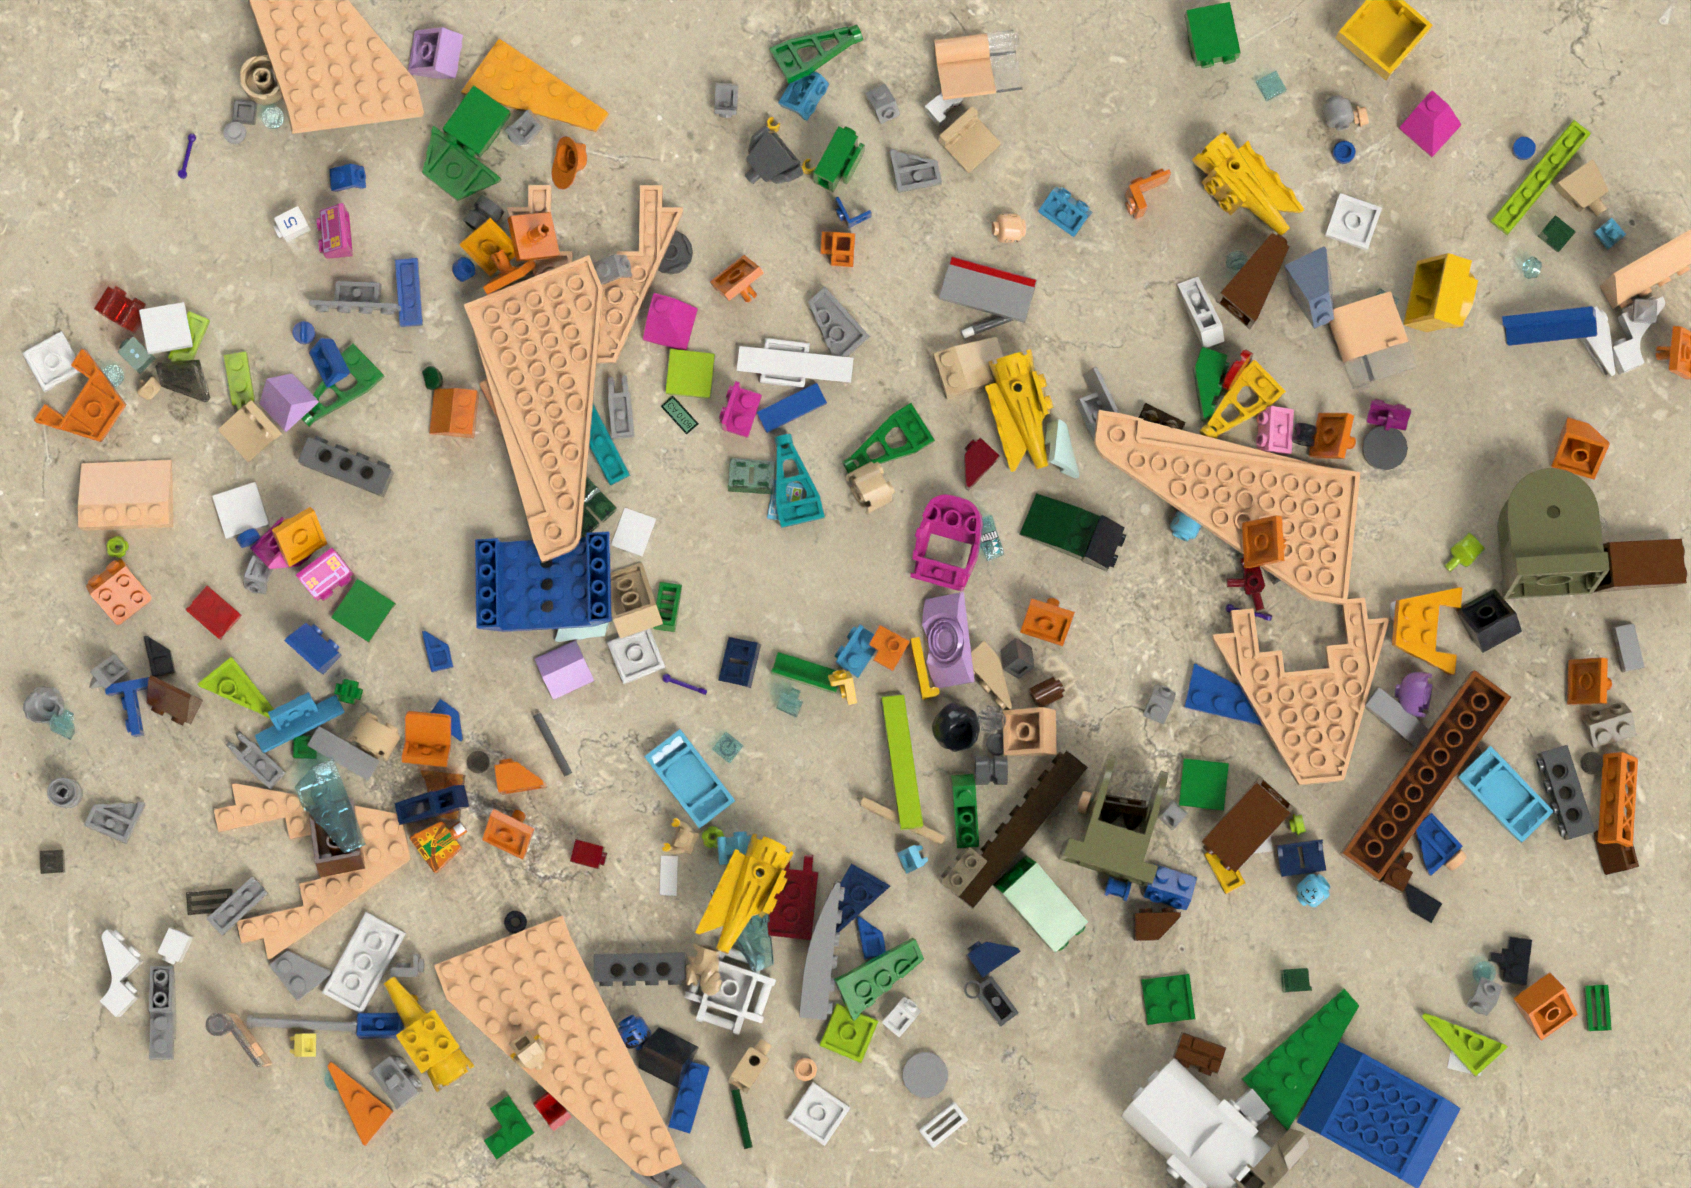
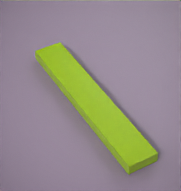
(1540, 177)
(902, 762)

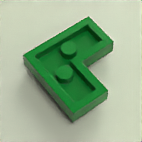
(513, 1131)

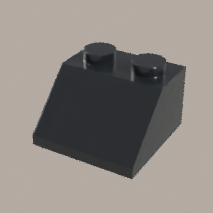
(1103, 544)
(1489, 620)

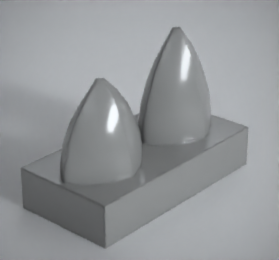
(107, 672)

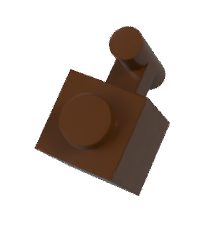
(1047, 692)
(1397, 875)

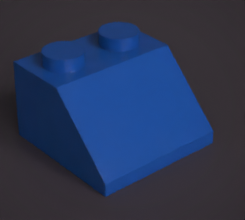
(313, 647)

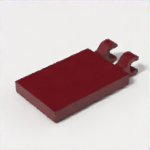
(795, 903)

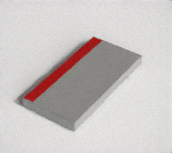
(988, 289)

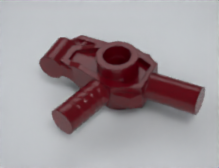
(1251, 582)

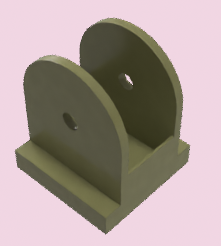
(1551, 537)
(1114, 848)

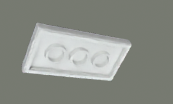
(364, 963)

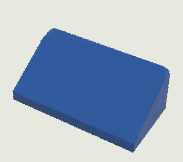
(329, 361)
(378, 1025)

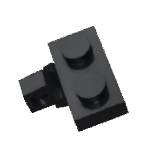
(1514, 960)

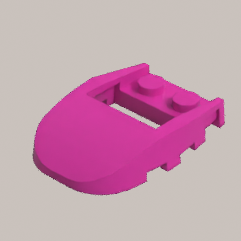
(952, 519)

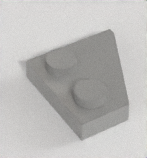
(115, 819)

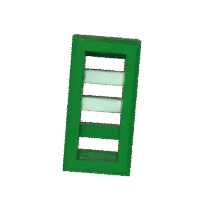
(669, 626)

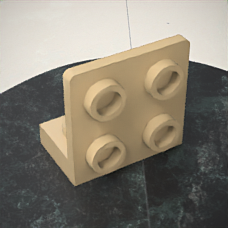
(969, 140)
(249, 431)

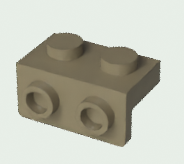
(1609, 725)
(964, 871)

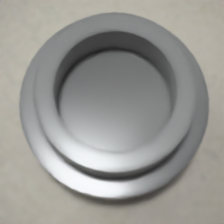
(234, 132)

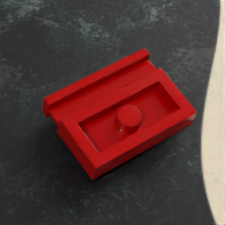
(213, 612)

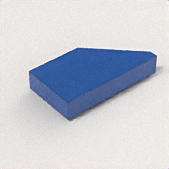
(437, 652)
(443, 708)
(871, 939)

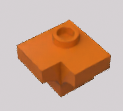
(840, 246)
(889, 647)

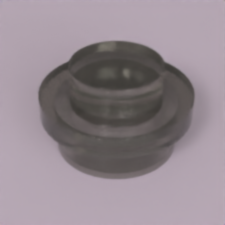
(478, 762)
(1591, 763)

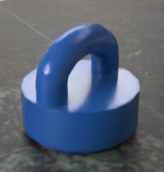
(463, 269)
(304, 332)

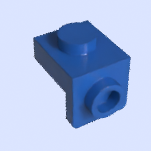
(347, 177)

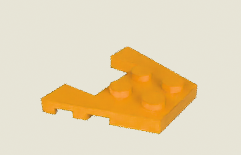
(1417, 627)

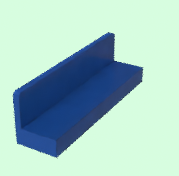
(1550, 326)

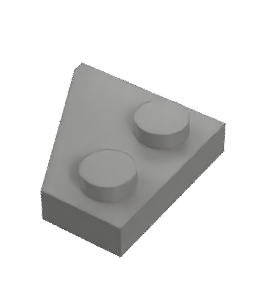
(914, 172)
(298, 974)

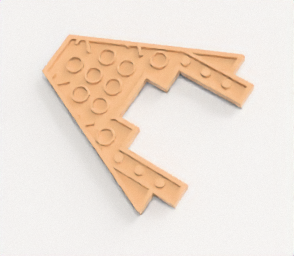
(623, 296)
(383, 854)

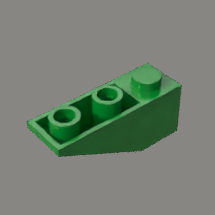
(1207, 374)
(965, 810)

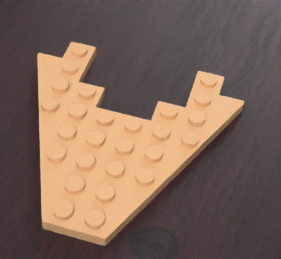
(1308, 712)

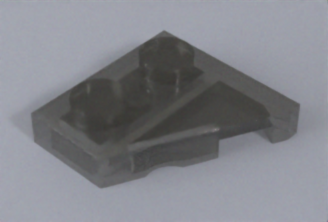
(184, 378)

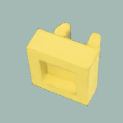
(304, 1045)

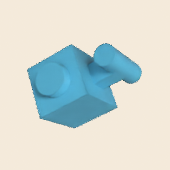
(728, 845)

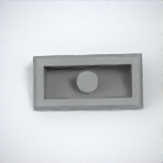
(1628, 647)

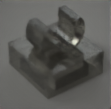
(52, 862)

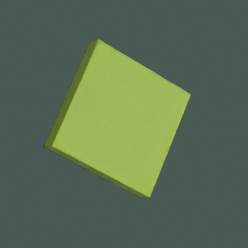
(690, 373)
(848, 1036)

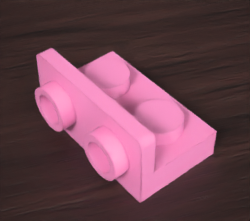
(1275, 430)

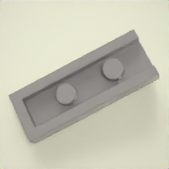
(237, 906)

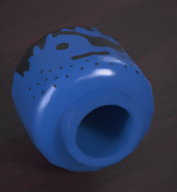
(634, 1032)

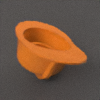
(568, 160)

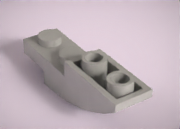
(162, 1012)

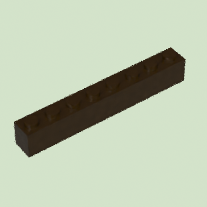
(1024, 823)

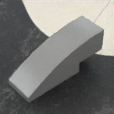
(1395, 718)
(343, 753)

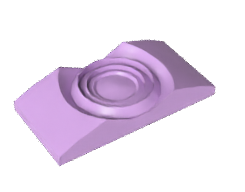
(948, 640)

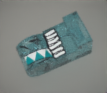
(990, 540)

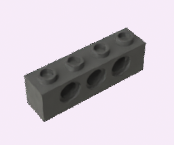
(376, 484)
(1583, 823)
(604, 963)

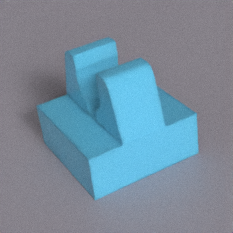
(1609, 233)
(911, 858)

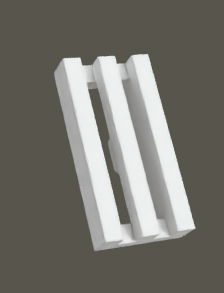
(928, 1136)

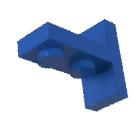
(130, 702)

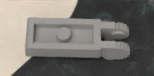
(620, 410)
(257, 762)

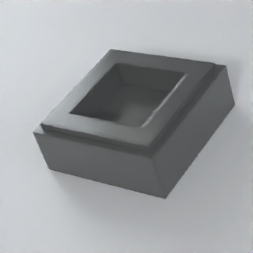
(244, 112)

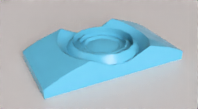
(689, 778)
(1505, 794)

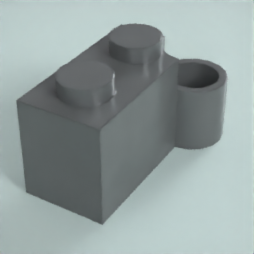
(994, 1000)

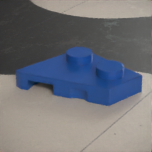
(1435, 843)

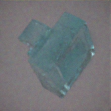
(790, 703)
(63, 725)

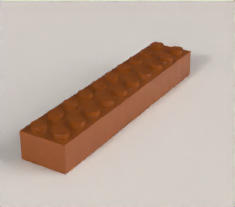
(1425, 775)

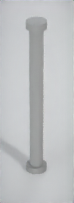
(301, 1024)

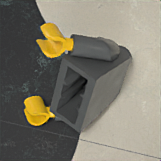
(772, 158)

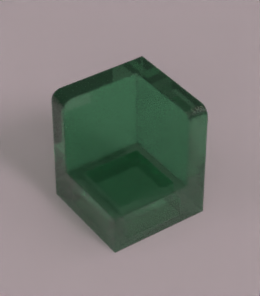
(1556, 233)
(1295, 980)

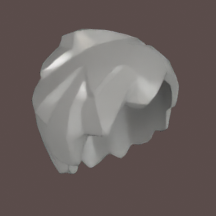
(43, 704)

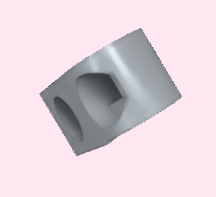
(1172, 815)

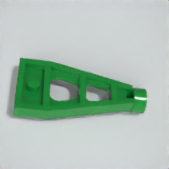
(794, 68)
(362, 369)
(911, 426)

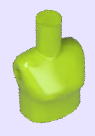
(1465, 552)

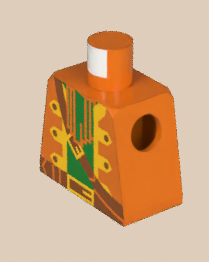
(439, 843)

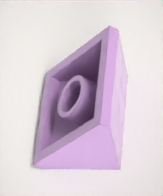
(286, 400)
(564, 669)

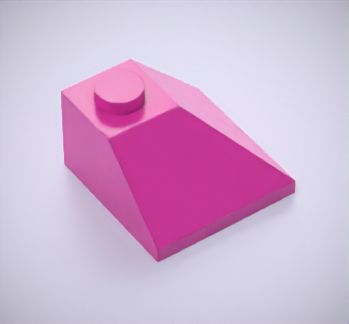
(1431, 124)
(669, 322)
(269, 552)

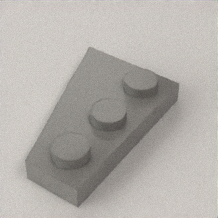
(838, 327)

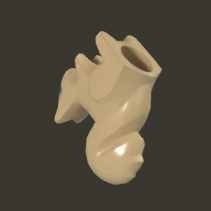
(704, 968)

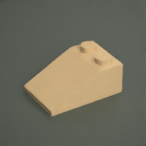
(966, 366)
(633, 601)

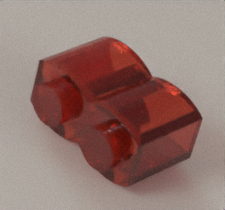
(120, 308)

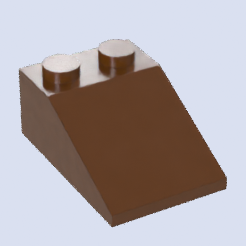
(171, 700)
(329, 857)

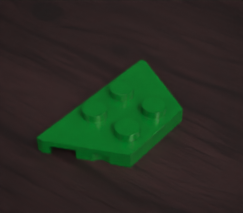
(455, 169)

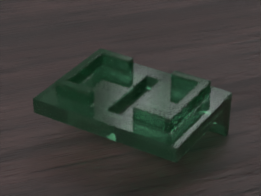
(762, 479)

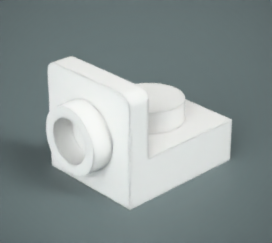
(901, 1016)

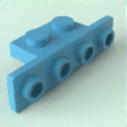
(296, 719)

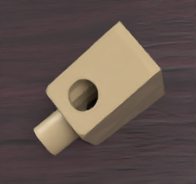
(1584, 188)
(745, 1073)

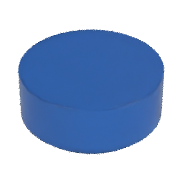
(1523, 148)
(1344, 152)
(248, 538)

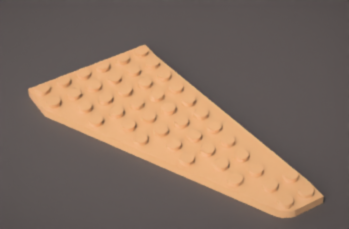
(333, 66)
(541, 372)
(1234, 484)
(544, 987)

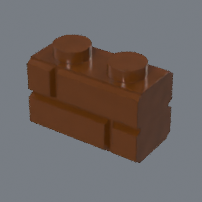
(1200, 1053)

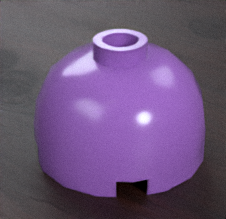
(1415, 693)

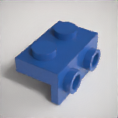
(1171, 888)

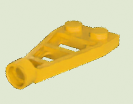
(1260, 383)

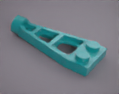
(802, 510)

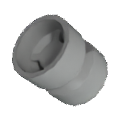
(65, 792)

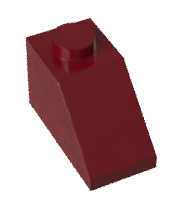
(978, 461)
(588, 854)

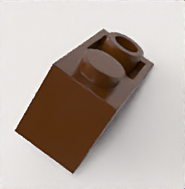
(1153, 926)

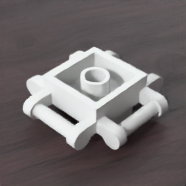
(733, 995)

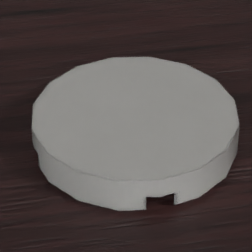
(925, 1075)

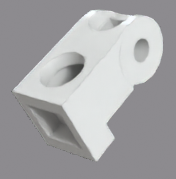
(938, 108)

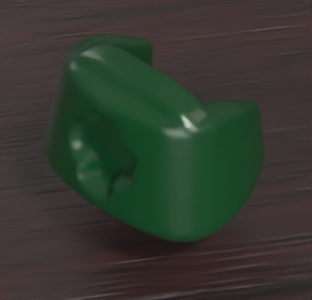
(432, 378)

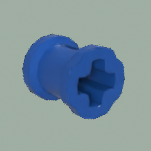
(1117, 888)

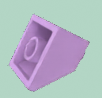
(435, 53)

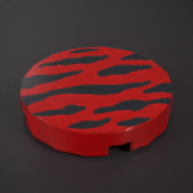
(1237, 369)

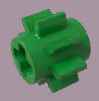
(348, 691)

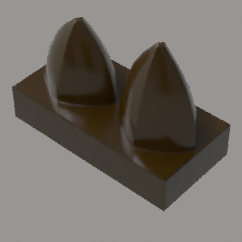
(1160, 417)
(1132, 810)

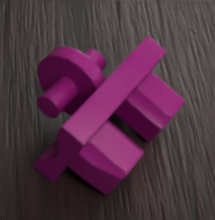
(1388, 415)

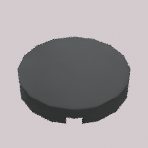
(677, 255)
(1384, 448)

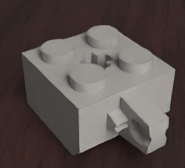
(397, 1081)

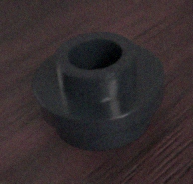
(508, 921)

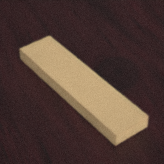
(893, 817)

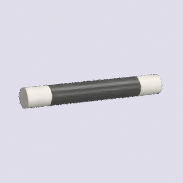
(984, 326)

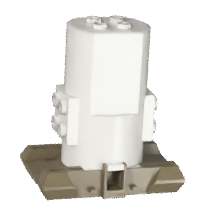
(1207, 1138)

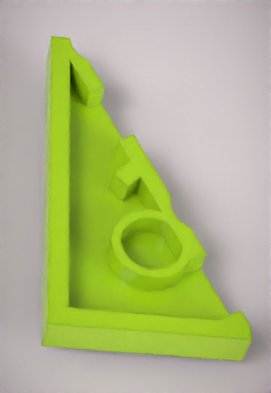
(235, 685)
(1469, 1047)

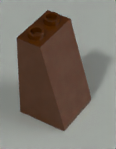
(1251, 285)
(1644, 565)
(1247, 825)

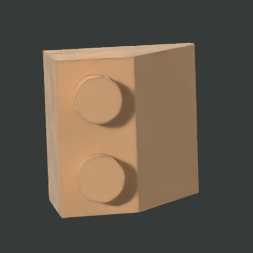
(1030, 732)

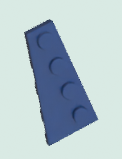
(1218, 697)

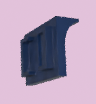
(738, 673)
(1312, 855)

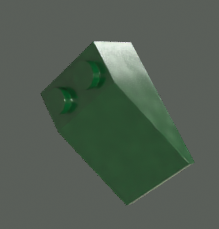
(1059, 526)

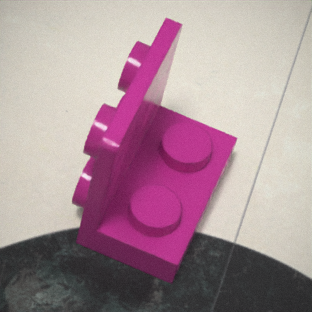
(740, 410)

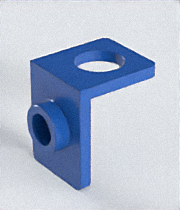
(842, 214)

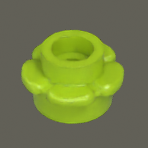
(123, 547)
(1297, 824)
(706, 836)

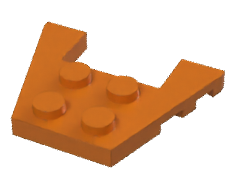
(93, 409)

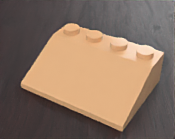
(1648, 271)
(125, 495)

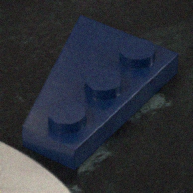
(859, 892)

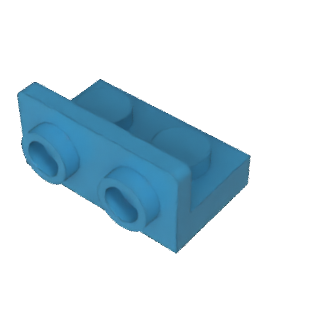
(804, 95)
(1065, 211)
(857, 652)

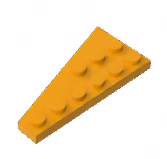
(525, 86)

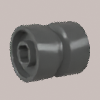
(483, 211)
(991, 770)

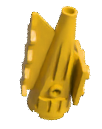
(1245, 181)
(1019, 413)
(742, 892)
(427, 1039)

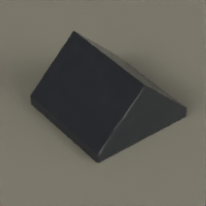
(667, 1056)

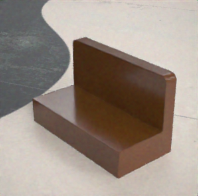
(1616, 856)

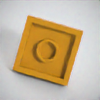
(486, 241)
(299, 536)

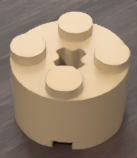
(250, 75)
(870, 487)
(374, 737)

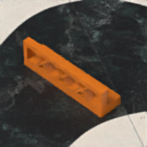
(1614, 798)

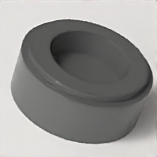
(995, 744)

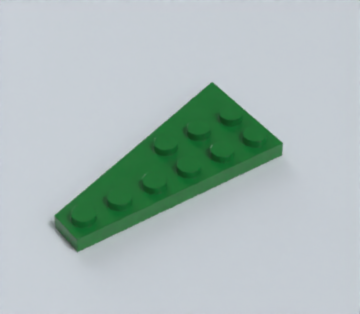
(1295, 1065)

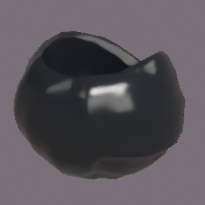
(956, 727)

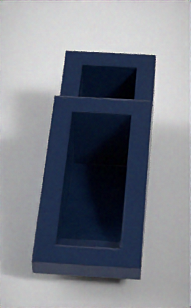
(431, 804)

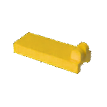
(926, 691)

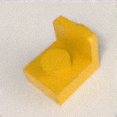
(846, 685)

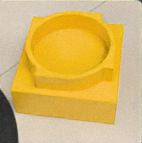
(1383, 34)
(1440, 293)

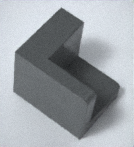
(1017, 658)

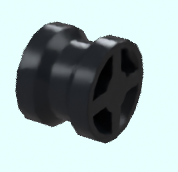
(1304, 434)

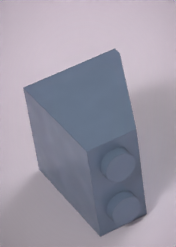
(1311, 286)

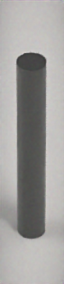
(551, 742)

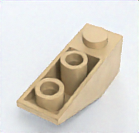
(989, 670)

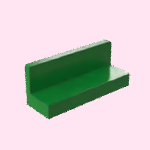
(803, 672)

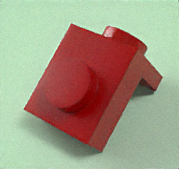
(552, 1111)

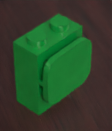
(1212, 35)
(476, 122)
(839, 159)

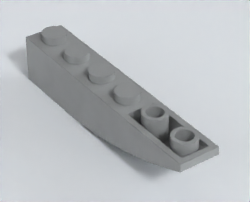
(820, 959)

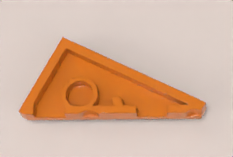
(364, 1108)

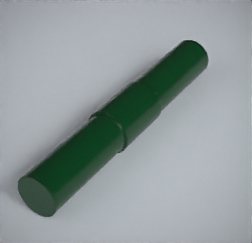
(741, 1119)

